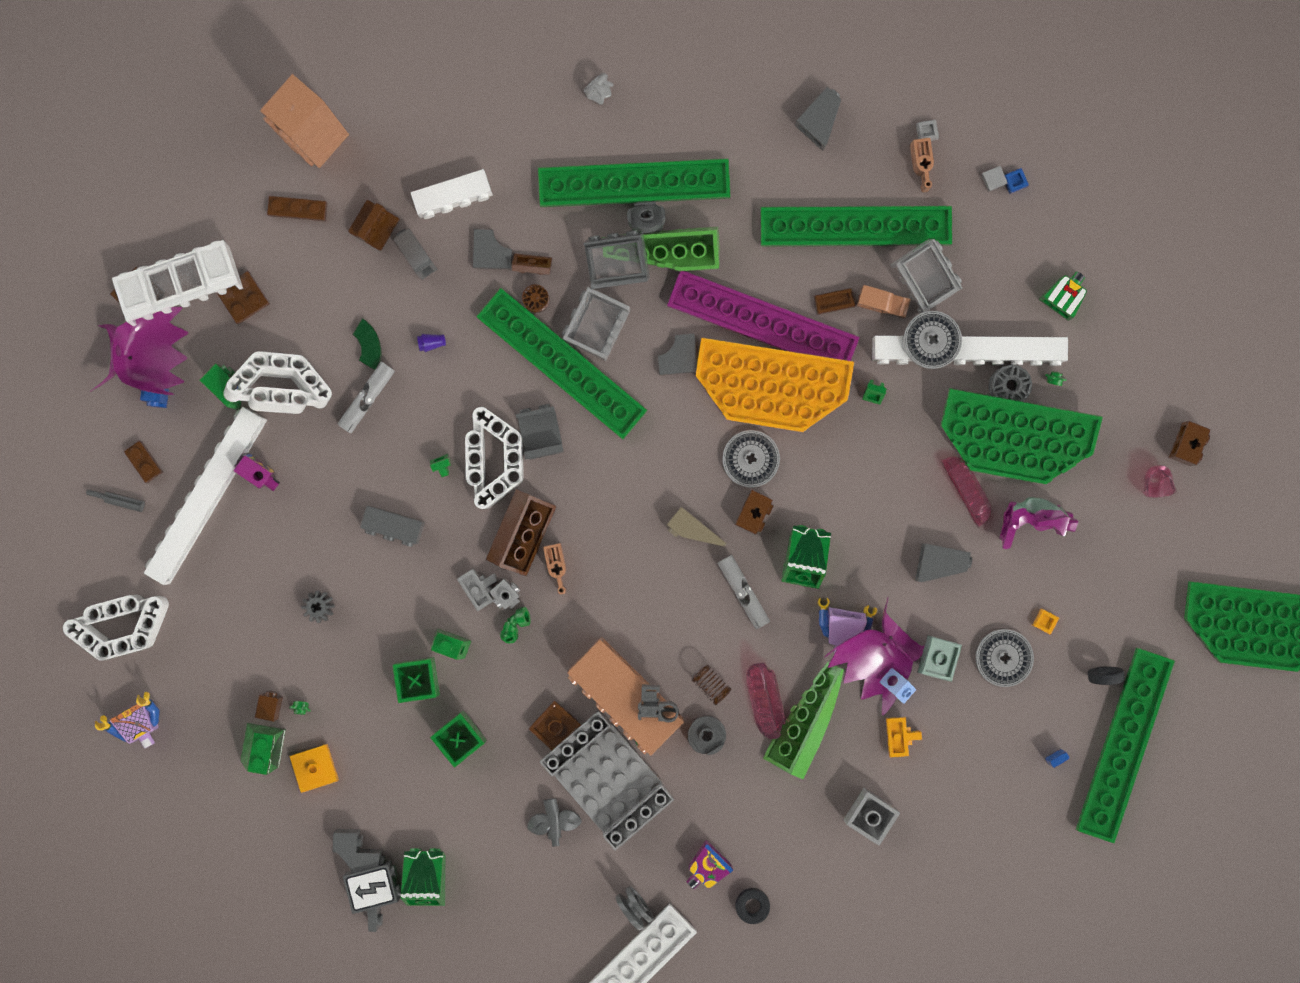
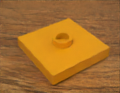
(314, 768)

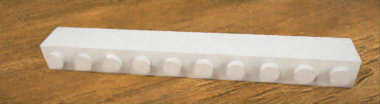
(983, 349)
(205, 496)

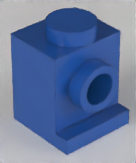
(154, 399)

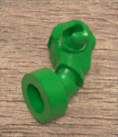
(510, 631)

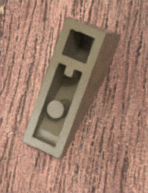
(689, 527)

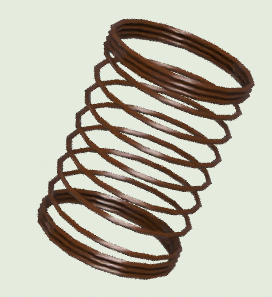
(721, 695)

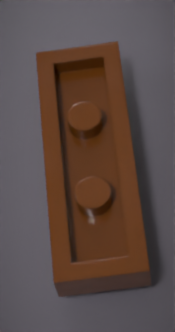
(297, 208)

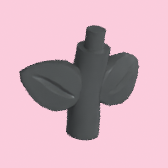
(553, 821)

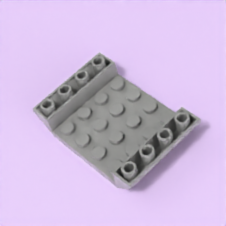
(608, 779)

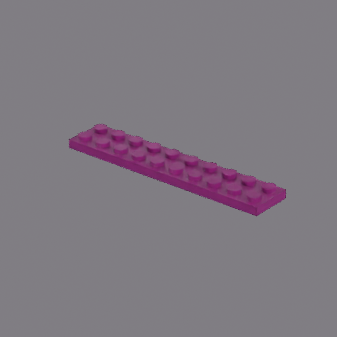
(759, 319)

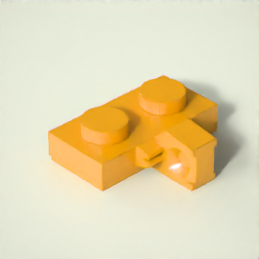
(900, 736)

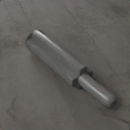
(119, 500)

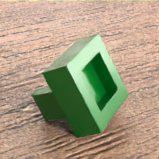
(874, 393)
(441, 465)

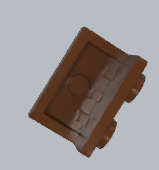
(373, 225)

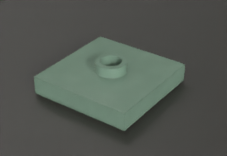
(939, 658)

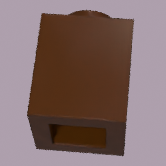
(268, 706)

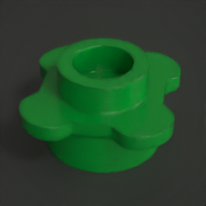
(1055, 378)
(300, 707)

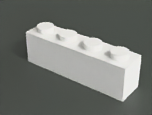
(451, 194)

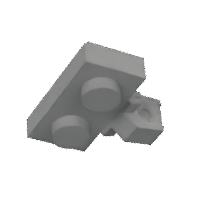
(478, 588)

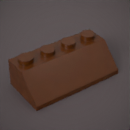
(521, 533)

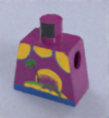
(248, 469)
(708, 867)

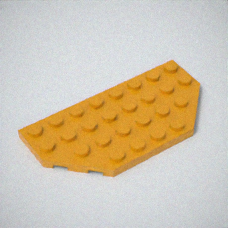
(772, 384)

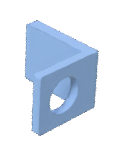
(902, 689)

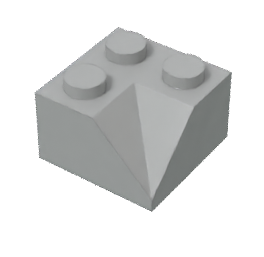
(871, 816)

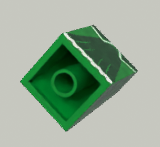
(806, 556)
(262, 748)
(423, 877)

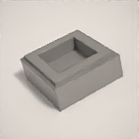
(927, 129)
(994, 178)

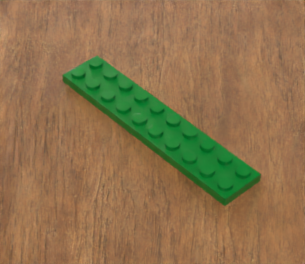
(634, 183)
(855, 226)
(561, 363)
(1125, 745)

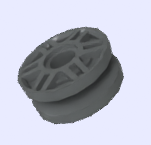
(1016, 374)
(634, 907)

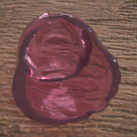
(1163, 487)

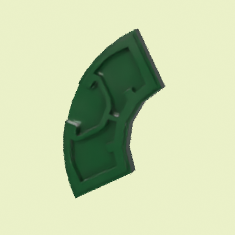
(370, 344)

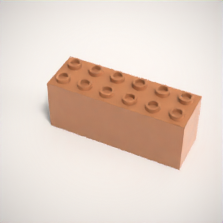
(304, 122)
(618, 692)

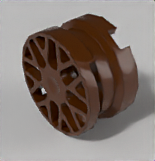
(535, 298)

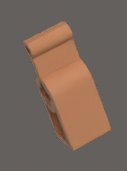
(922, 153)
(883, 301)
(560, 560)

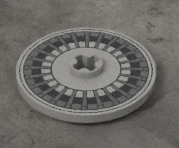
(947, 338)
(764, 452)
(1013, 645)

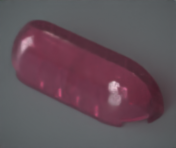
(968, 489)
(765, 700)

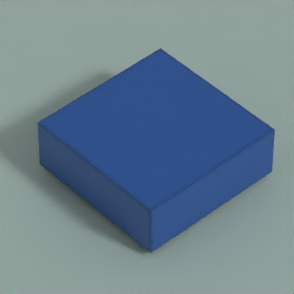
(1016, 181)
(1057, 758)

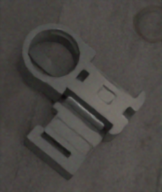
(651, 705)

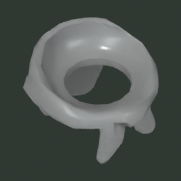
(599, 89)

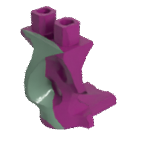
(1040, 514)

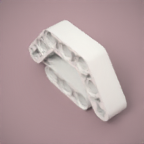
(309, 394)
(470, 449)
(105, 613)

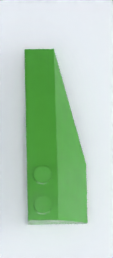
(684, 248)
(806, 724)

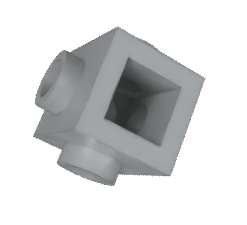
(498, 594)

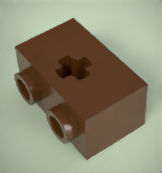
(1182, 450)
(745, 519)

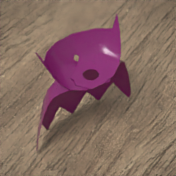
(150, 351)
(871, 660)

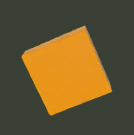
(1045, 621)

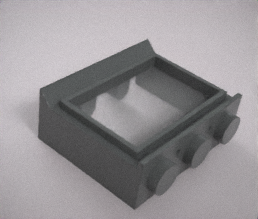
(617, 259)

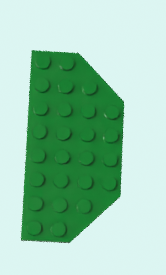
(1017, 436)
(1246, 625)

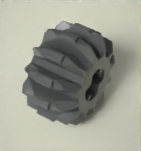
(311, 609)

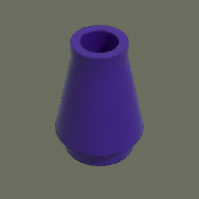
(430, 341)

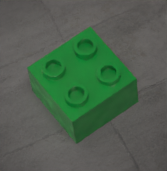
(416, 680)
(458, 739)

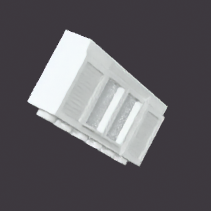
(176, 281)

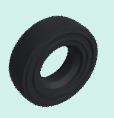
(1106, 675)
(752, 918)

